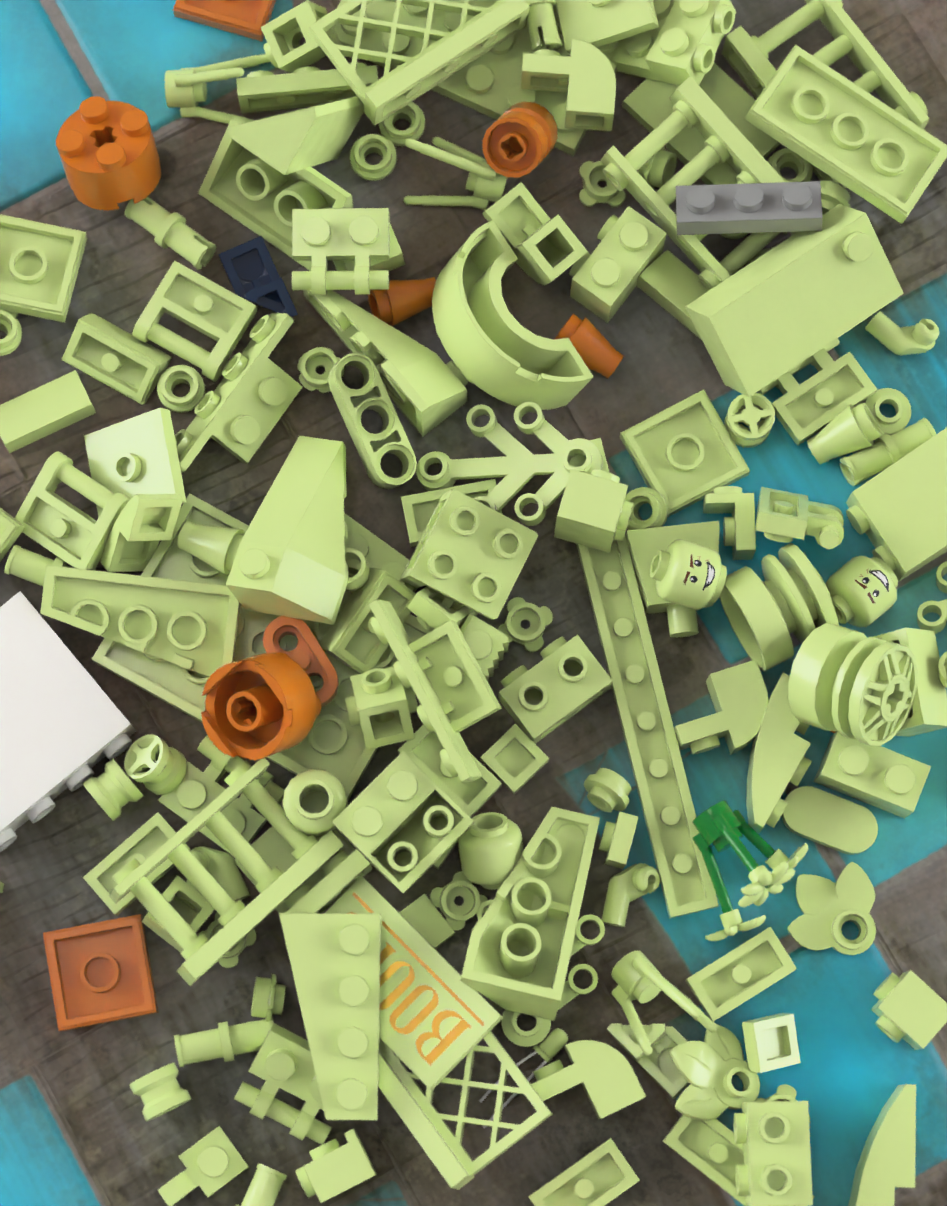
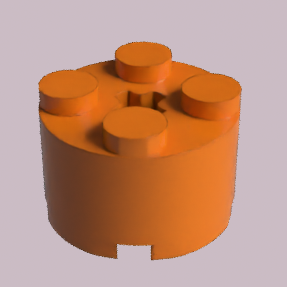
(108, 153)
(259, 706)

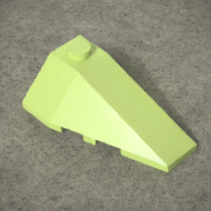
(296, 543)
(528, 931)

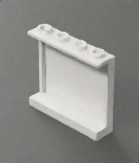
(50, 719)

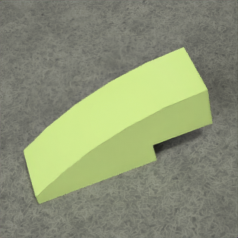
(888, 1152)

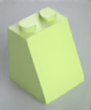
(906, 508)

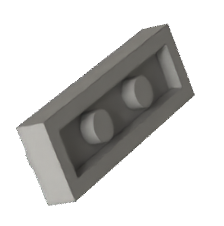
(748, 208)

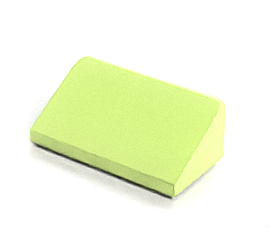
(672, 287)
(115, 357)
(44, 411)
(352, 635)

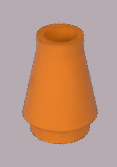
(402, 299)
(591, 345)

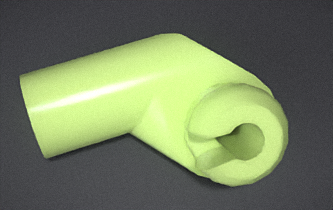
(625, 888)

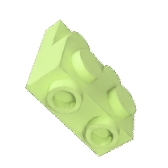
(681, 44)

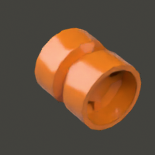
(530, 136)

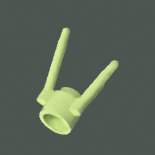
(189, 86)
(481, 180)
(643, 982)

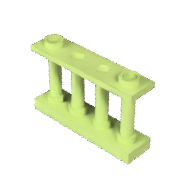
(750, 58)
(722, 144)
(235, 916)

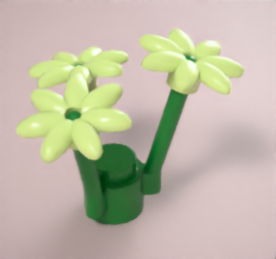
(724, 829)

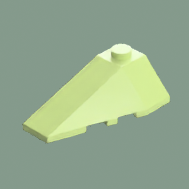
(411, 373)

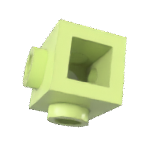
(381, 707)

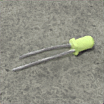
(547, 1050)

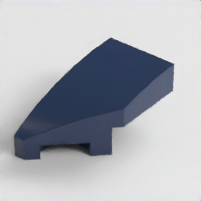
(256, 277)

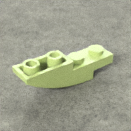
(775, 759)

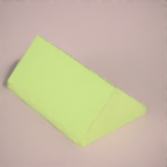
(300, 136)
(264, 196)

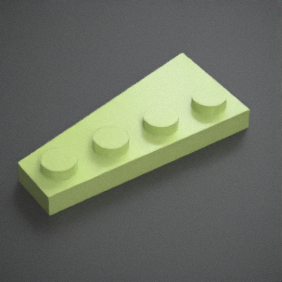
(159, 616)
(339, 999)

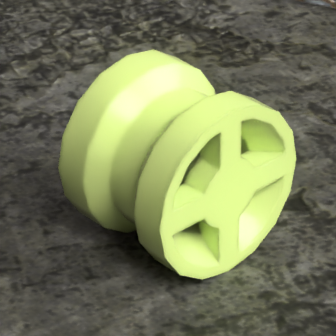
(750, 411)
(155, 764)
(112, 789)
(160, 1091)

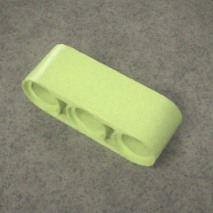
(374, 397)

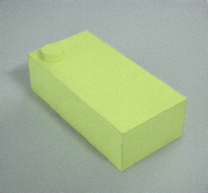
(794, 300)

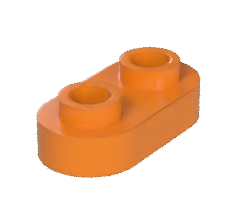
(307, 653)

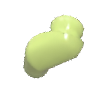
(906, 339)
(223, 870)

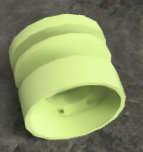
(786, 603)
(852, 684)

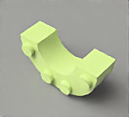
(486, 337)

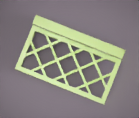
(430, 66)
(429, 1126)

